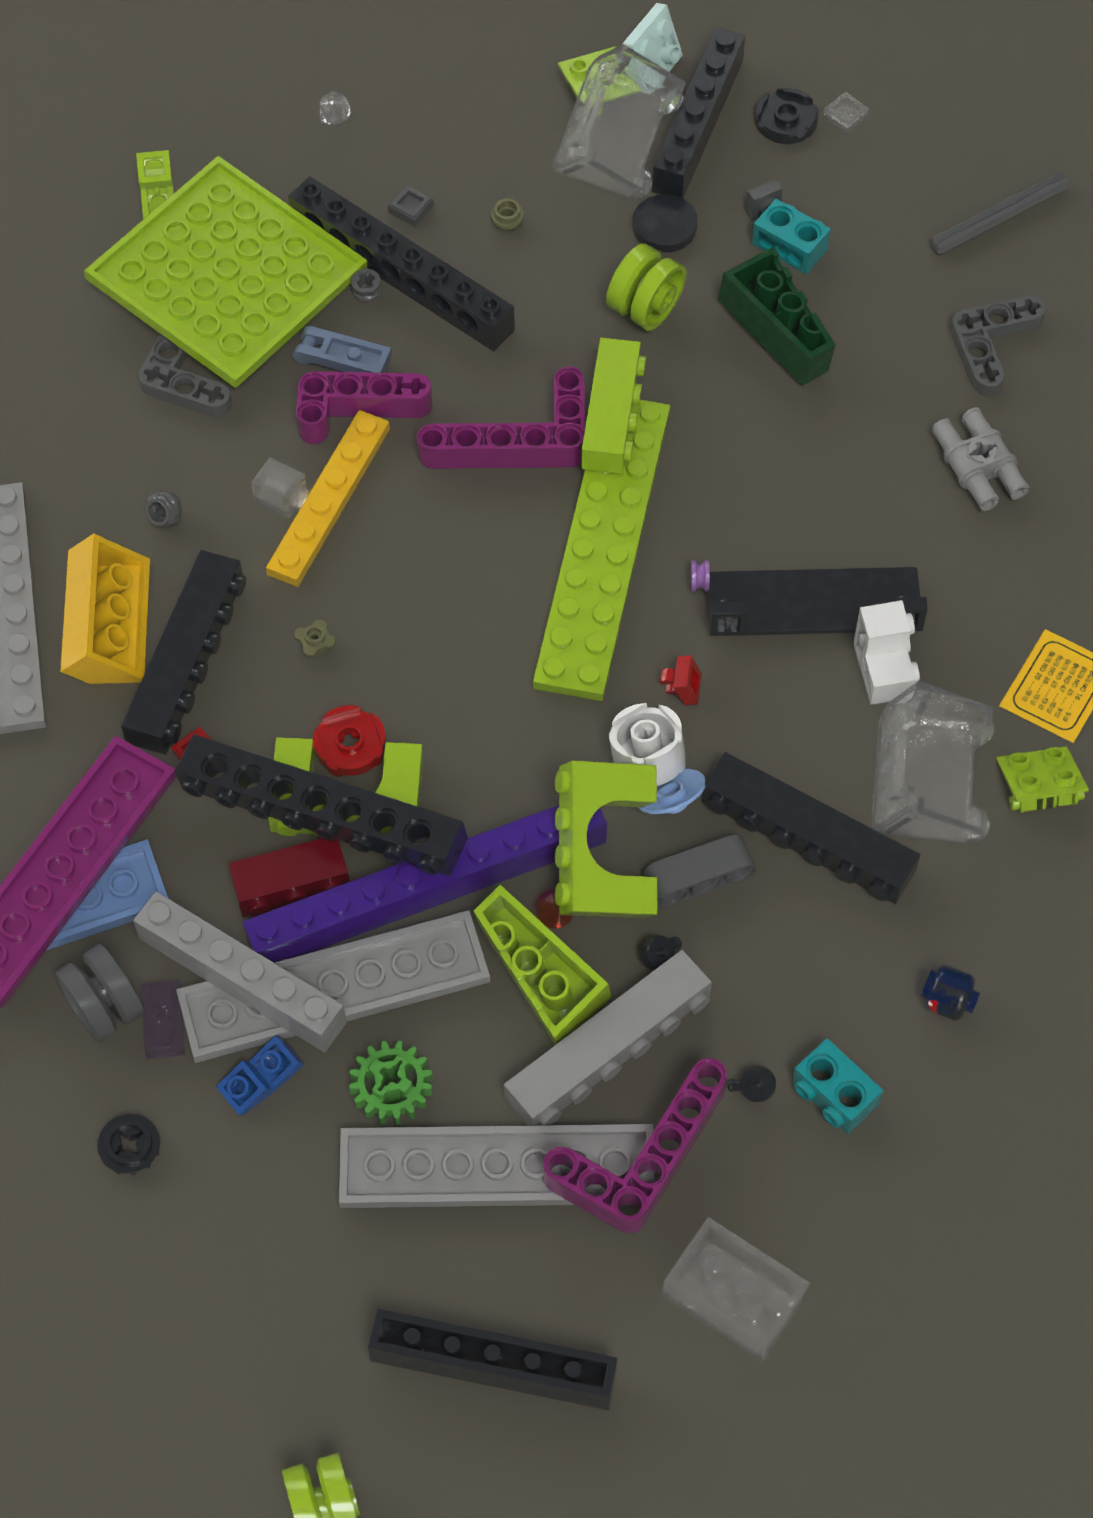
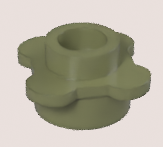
(315, 647)

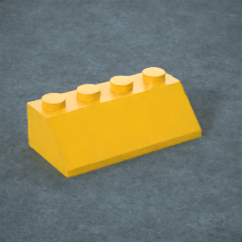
(105, 613)

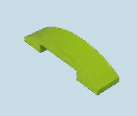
(154, 179)

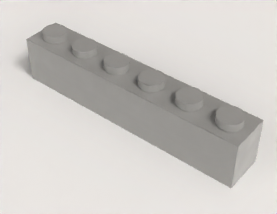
(240, 972)
(608, 1041)

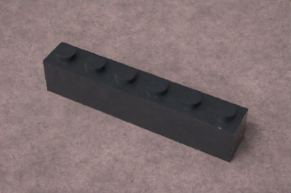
(698, 113)
(183, 653)
(810, 828)
(492, 1359)

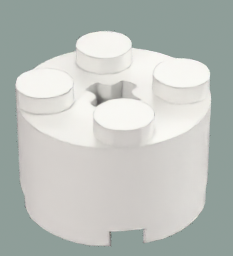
(649, 738)

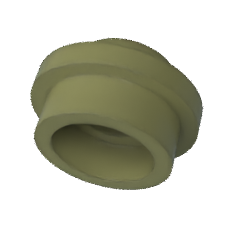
(507, 214)

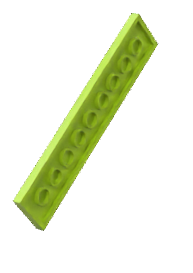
(600, 566)

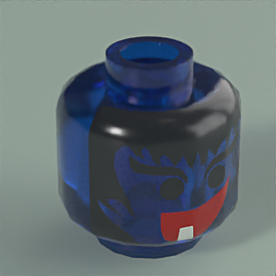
(950, 992)

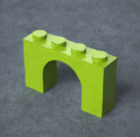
(399, 781)
(583, 884)

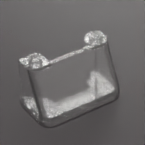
(617, 122)
(929, 766)

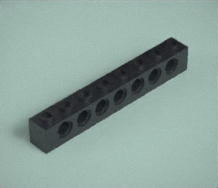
(408, 265)
(208, 757)

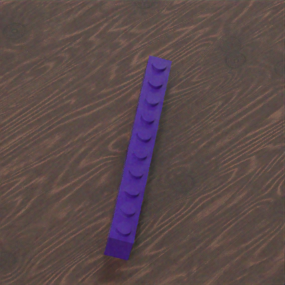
(408, 890)

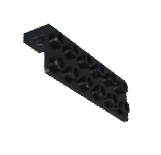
(807, 599)

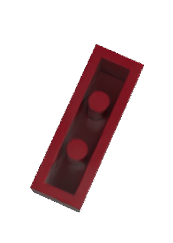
(287, 875)

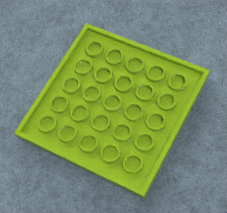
(225, 271)

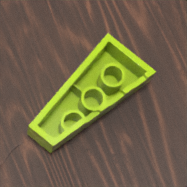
(547, 972)

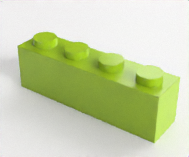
(611, 405)

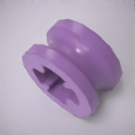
(700, 576)

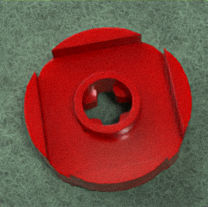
(354, 759)

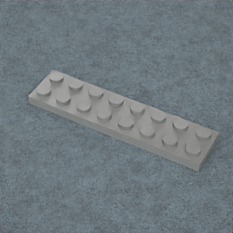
(20, 662)
(360, 975)
(475, 1163)

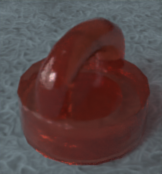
(549, 911)

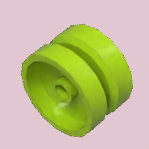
(646, 286)
(330, 1500)

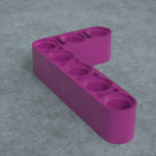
(517, 437)
(651, 1158)

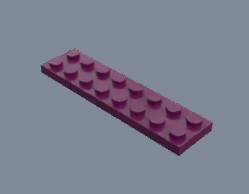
(74, 854)

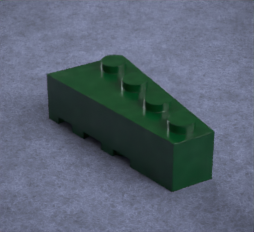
(777, 315)

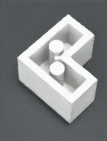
(884, 650)

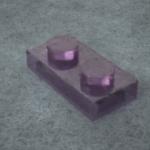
(162, 1020)

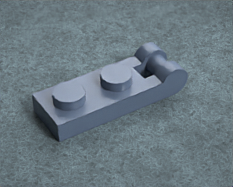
(341, 352)

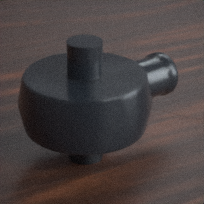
(657, 950)
(755, 1084)

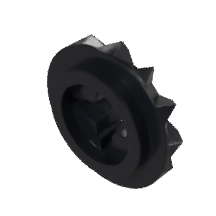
(130, 1127)

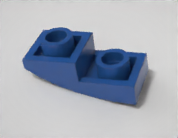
(261, 1076)

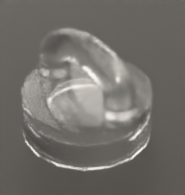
(334, 109)

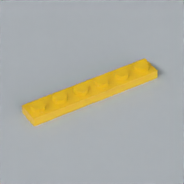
(328, 498)

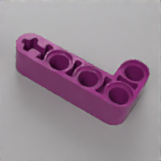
(402, 397)

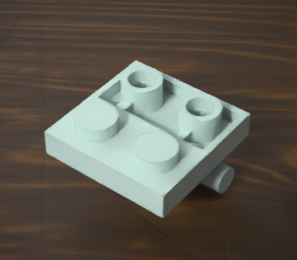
(656, 38)

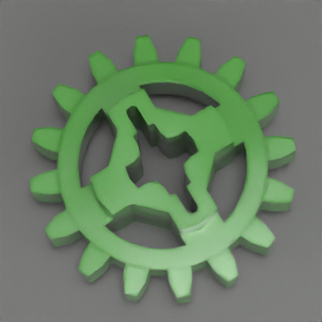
(394, 1098)

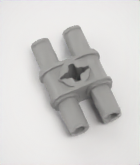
(980, 459)

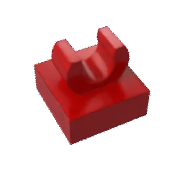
(683, 680)

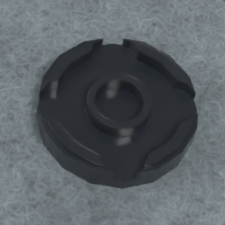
(786, 116)
(665, 222)

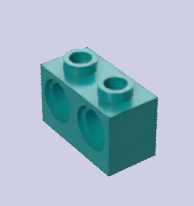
(794, 235)
(844, 1081)

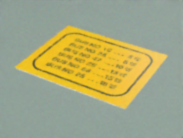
(1054, 687)

